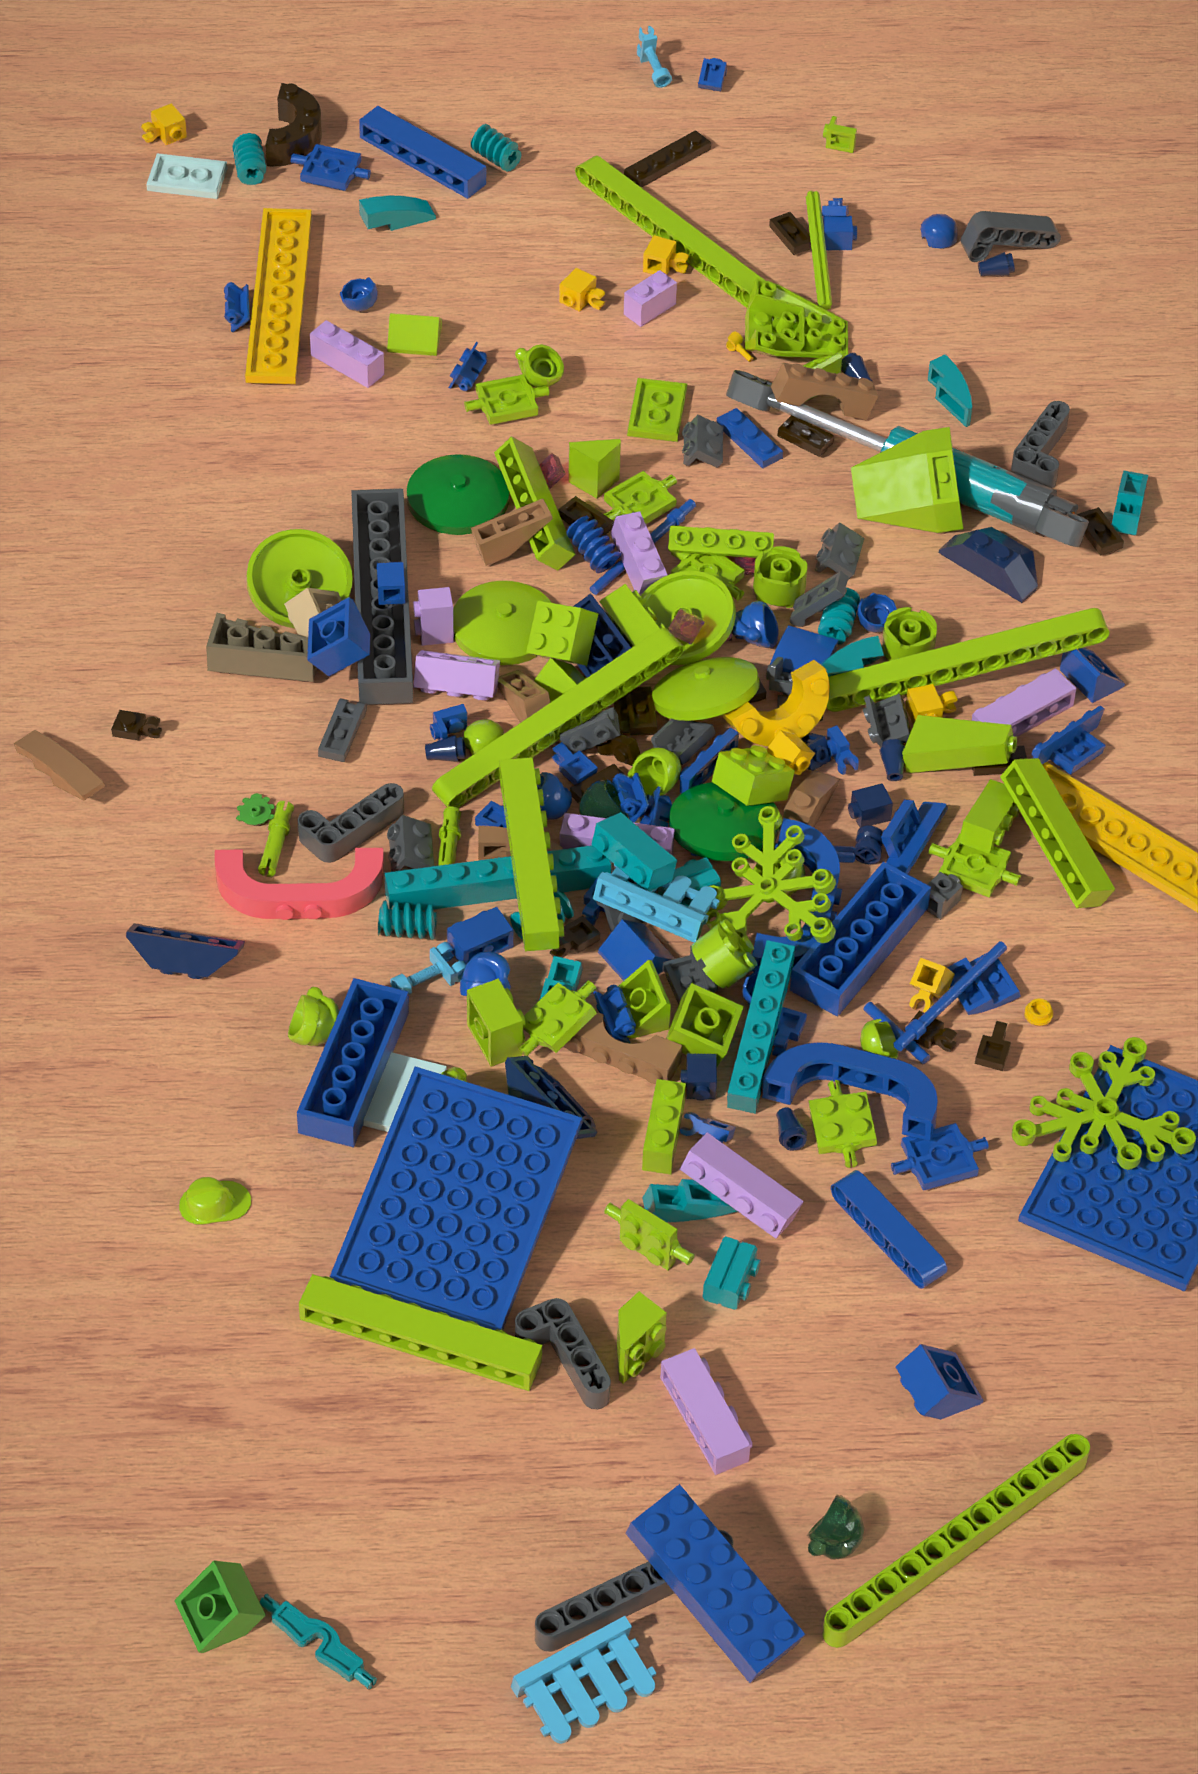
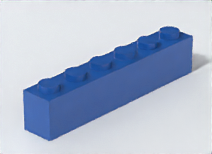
(422, 152)

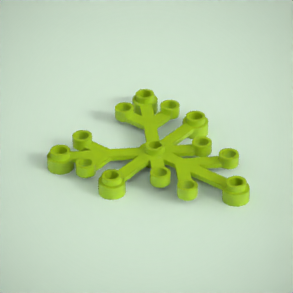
(778, 885)
(1072, 1121)

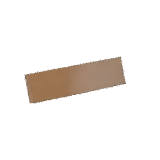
(58, 763)

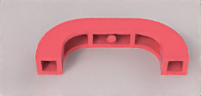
(299, 899)

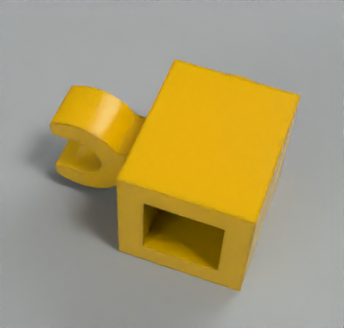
(166, 124)
(662, 256)
(579, 290)
(926, 702)
(791, 750)
(930, 981)

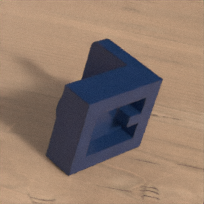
(819, 746)

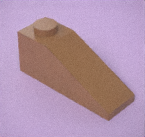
(508, 532)
(522, 694)
(811, 798)

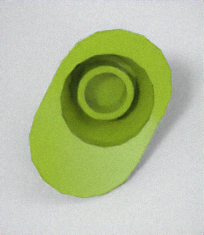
(214, 1201)

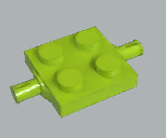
(506, 399)
(641, 495)
(715, 565)
(974, 868)
(557, 1017)
(842, 1123)
(648, 1235)

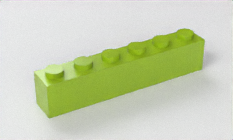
(527, 486)
(1057, 833)

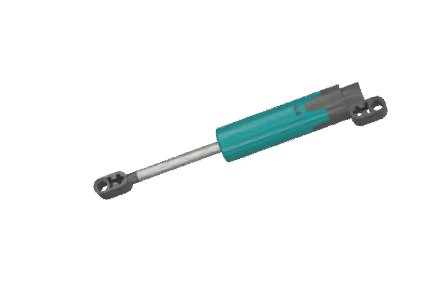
(978, 481)

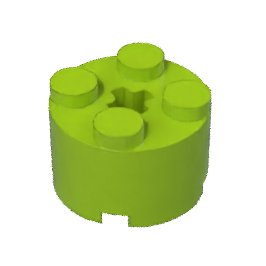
(779, 576)
(908, 633)
(724, 954)

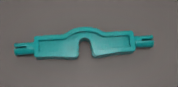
(330, 1652)

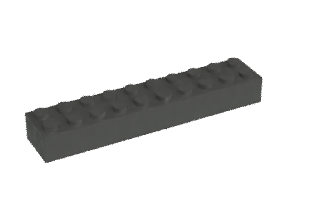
(381, 538)

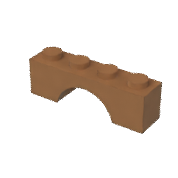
(798, 383)
(649, 1060)

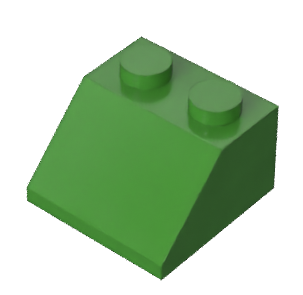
(219, 1606)

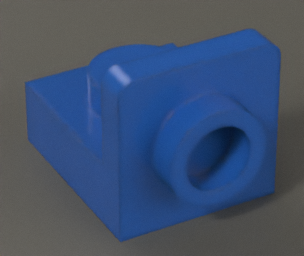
(712, 74)
(448, 721)

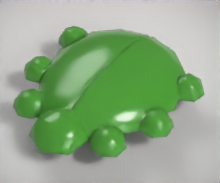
(255, 810)

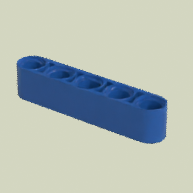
(889, 1229)

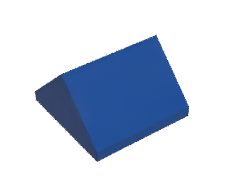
(1090, 674)
(631, 947)

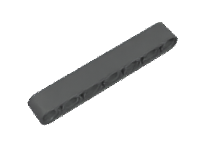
(596, 1615)

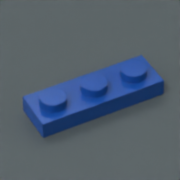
(750, 438)
(706, 761)

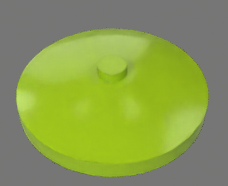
(291, 563)
(700, 595)
(496, 621)
(706, 688)

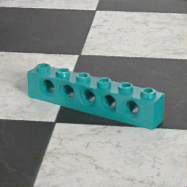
(760, 1027)

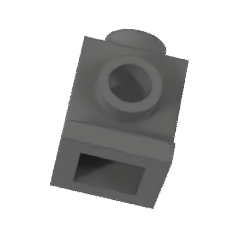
(945, 891)

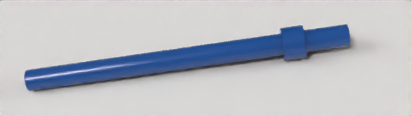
(674, 518)
(917, 1028)

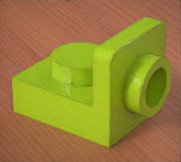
(839, 137)

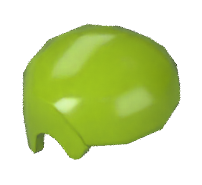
(481, 734)
(878, 1039)

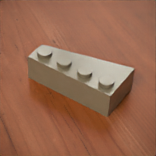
(257, 651)

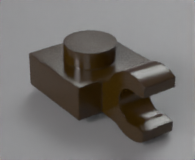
(133, 725)
(623, 747)
(577, 935)
(936, 1034)
(994, 1049)

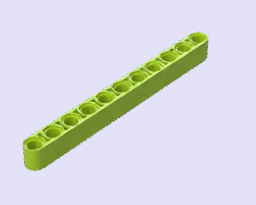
(661, 221)
(967, 658)
(559, 716)
(953, 1551)

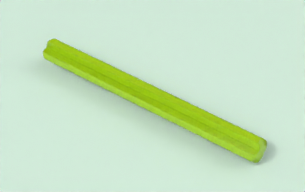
(818, 250)

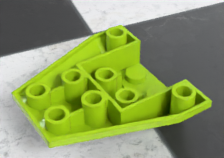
(790, 325)
(911, 484)

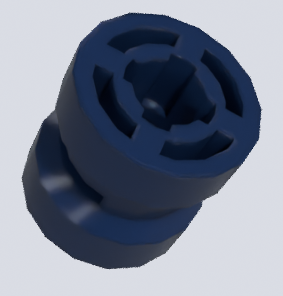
(868, 845)

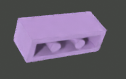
(347, 354)
(637, 551)
(456, 674)

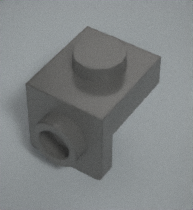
(779, 680)

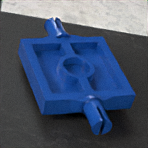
(330, 167)
(942, 1159)

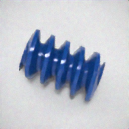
(592, 545)

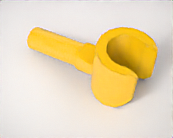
(734, 343)

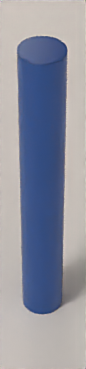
(918, 1052)

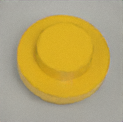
(1038, 1012)

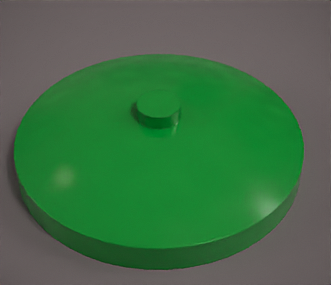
(457, 493)
(709, 819)

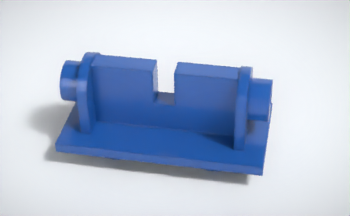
(236, 305)
(463, 374)
(631, 795)
(658, 808)
(618, 1023)

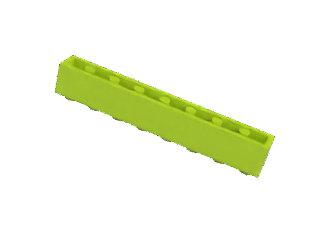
(529, 854)
(420, 1332)

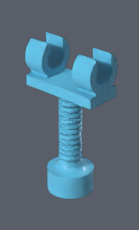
(647, 52)
(439, 957)

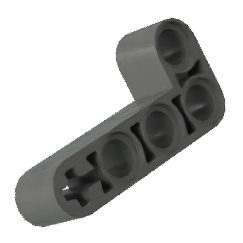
(1007, 229)
(1032, 455)
(350, 829)
(570, 1354)

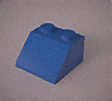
(337, 637)
(937, 1382)

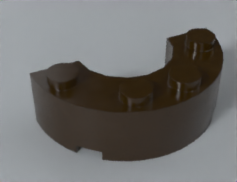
(304, 127)

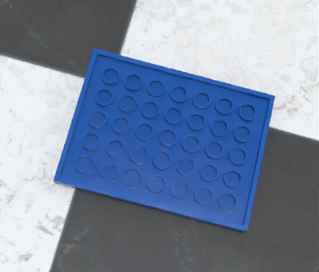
(457, 1199)
(1134, 1215)

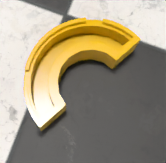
(797, 715)

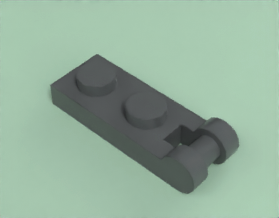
(819, 598)
(341, 730)

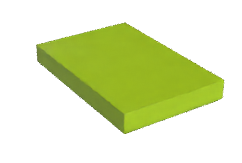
(657, 409)

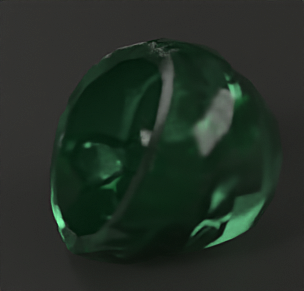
(600, 800)
(837, 1531)

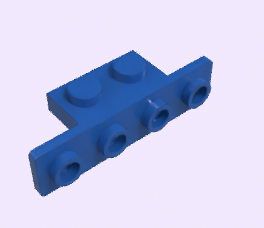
(1073, 745)
(910, 832)

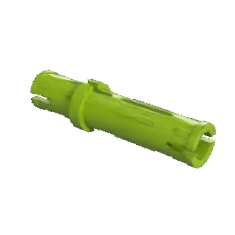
(278, 829)
(449, 836)

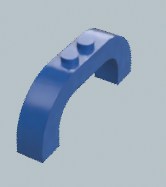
(817, 854)
(860, 1070)

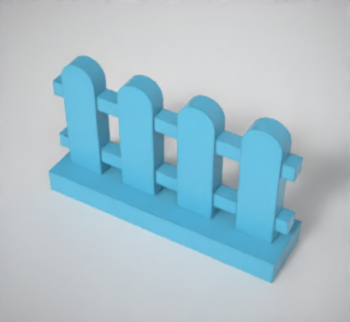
(655, 909)
(560, 1668)

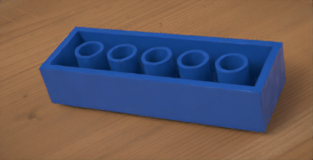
(864, 937)
(352, 1062)
(714, 1583)

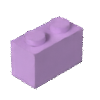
(650, 298)
(434, 616)

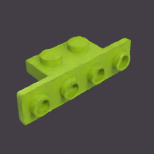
(719, 541)

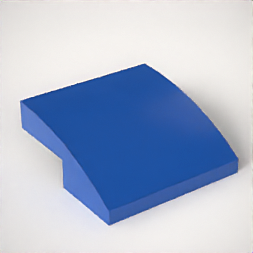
(802, 647)
(989, 990)

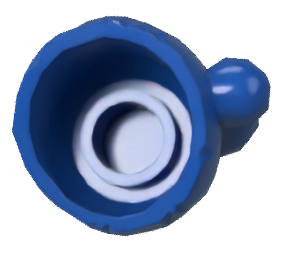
(756, 625)
(556, 796)
(483, 969)

